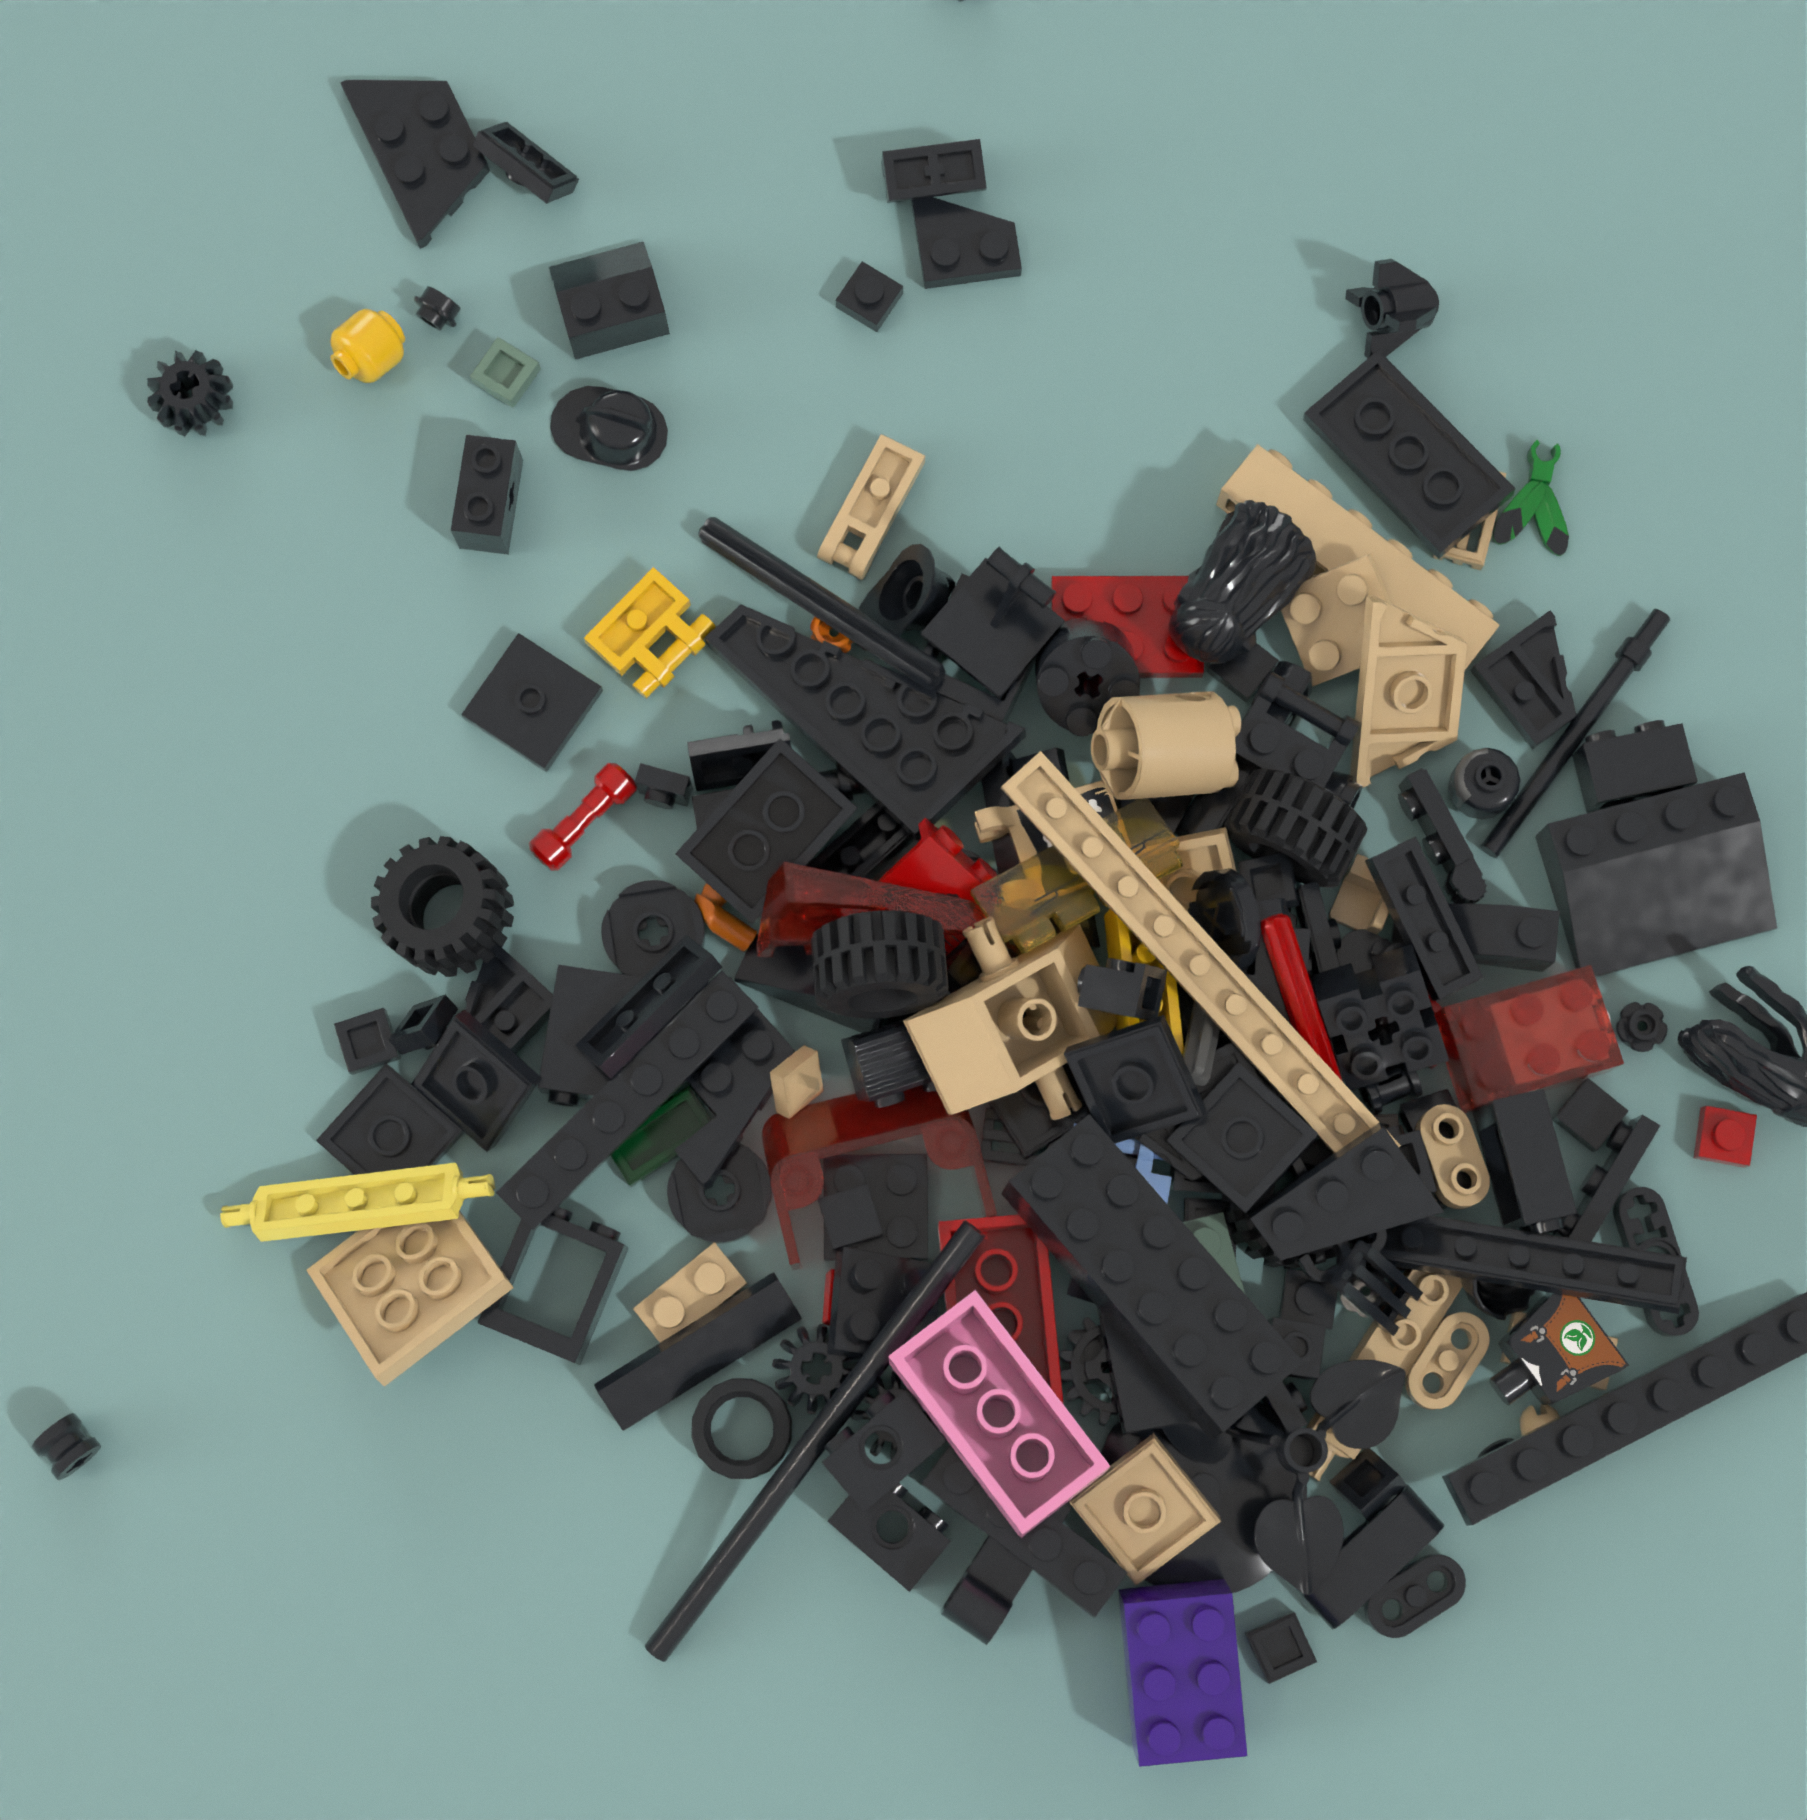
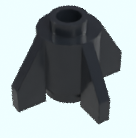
(1394, 307)

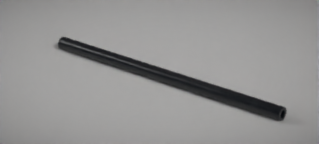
(812, 1442)

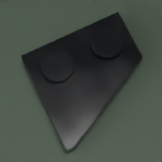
(1529, 681)

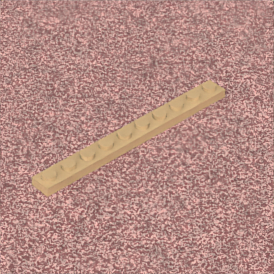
(1188, 953)

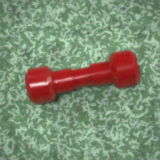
(611, 787)

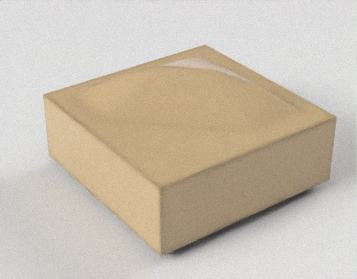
(796, 1081)

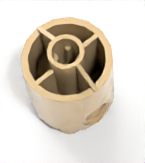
(1166, 745)

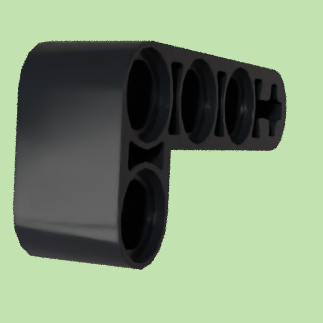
(988, 1588)

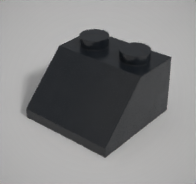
(609, 300)

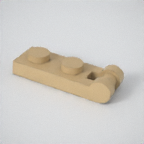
(872, 505)

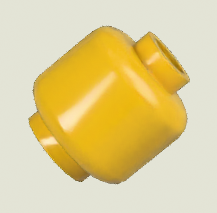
(367, 345)

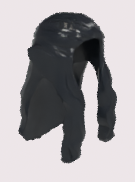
(1242, 583)
(1735, 1060)

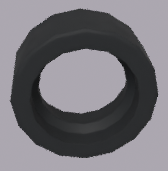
(716, 1398)

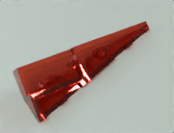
(806, 898)

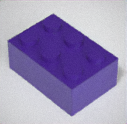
(1182, 1672)

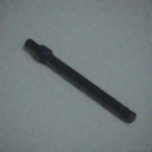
(1630, 657)

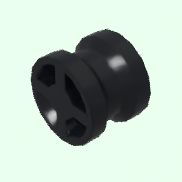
(66, 1446)

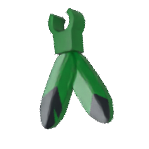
(1538, 500)

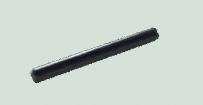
(822, 603)

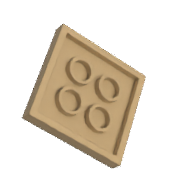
(408, 1289)

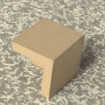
(1359, 900)

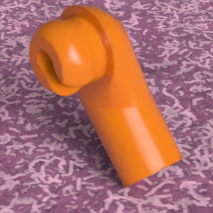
(721, 921)

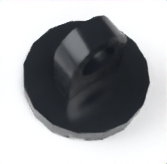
(1231, 913)

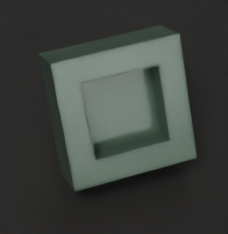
(505, 372)

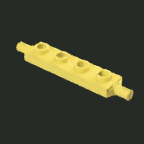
(357, 1202)

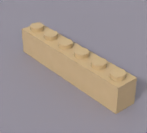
(1348, 535)

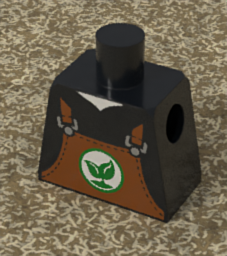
(1555, 1352)

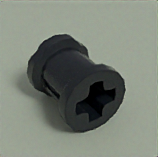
(1397, 1086)

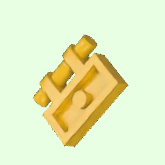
(639, 622)

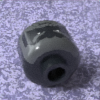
(1472, 794)

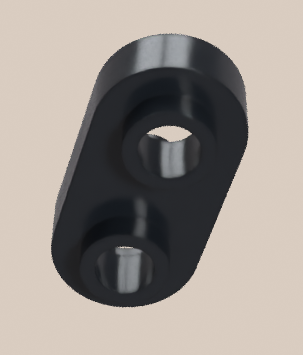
(1414, 1597)

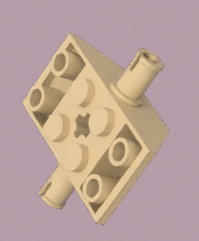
(977, 1036)

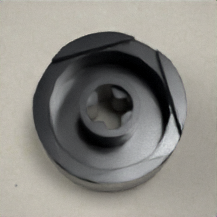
(1100, 652)

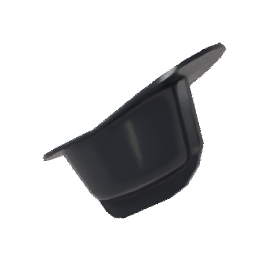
(609, 428)
(909, 592)

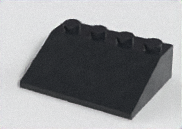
(1660, 875)

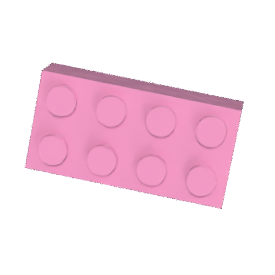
(998, 1413)

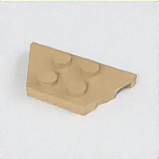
(1405, 690)

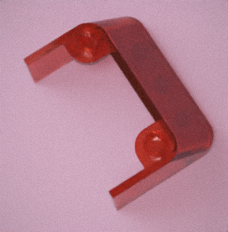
(848, 1124)

